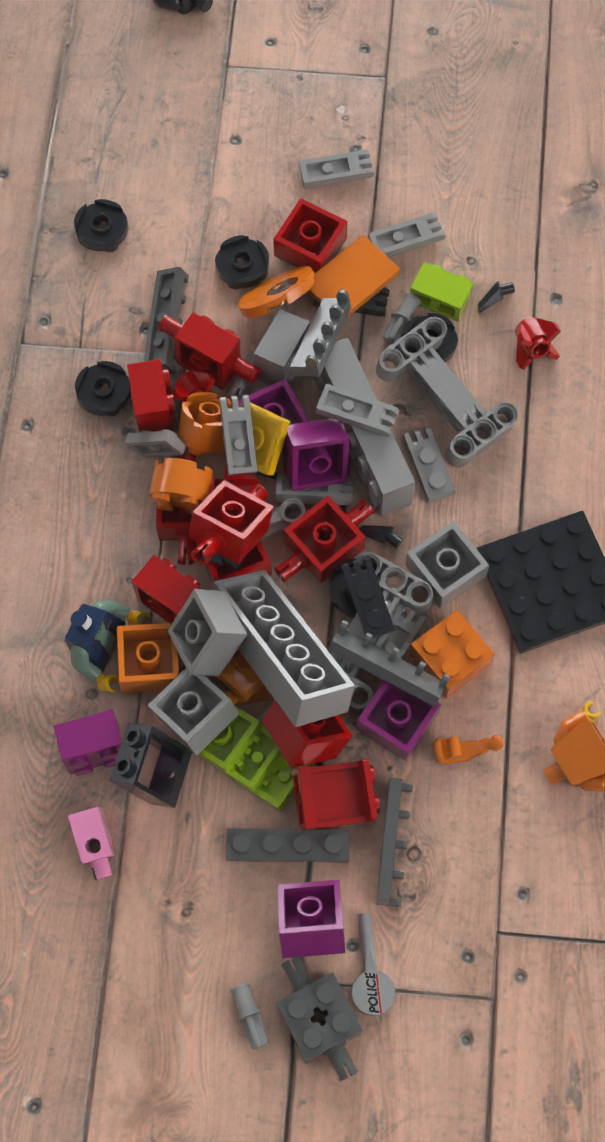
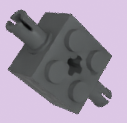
(339, 1025)

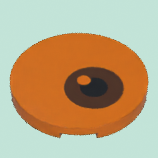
(276, 291)

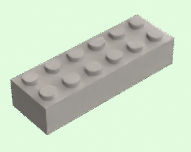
(376, 455)
(286, 651)

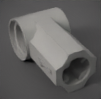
(279, 520)

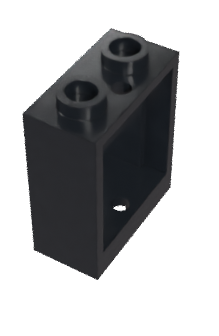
(172, 759)

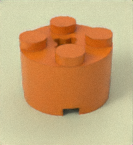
(201, 423)
(179, 484)

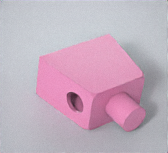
(92, 826)

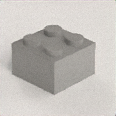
(279, 347)
(447, 564)
(207, 632)
(193, 710)

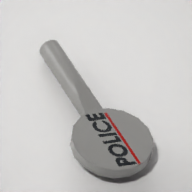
(372, 990)

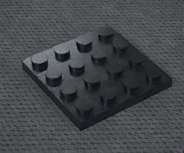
(548, 580)

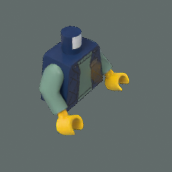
(95, 637)

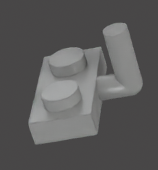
(159, 443)

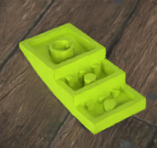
(252, 760)

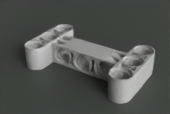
(446, 391)
(393, 599)

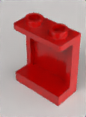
(335, 794)

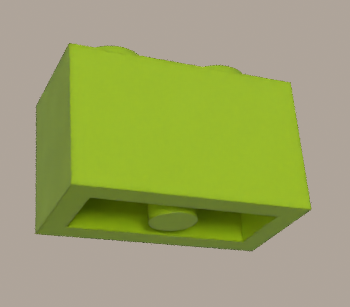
(442, 291)

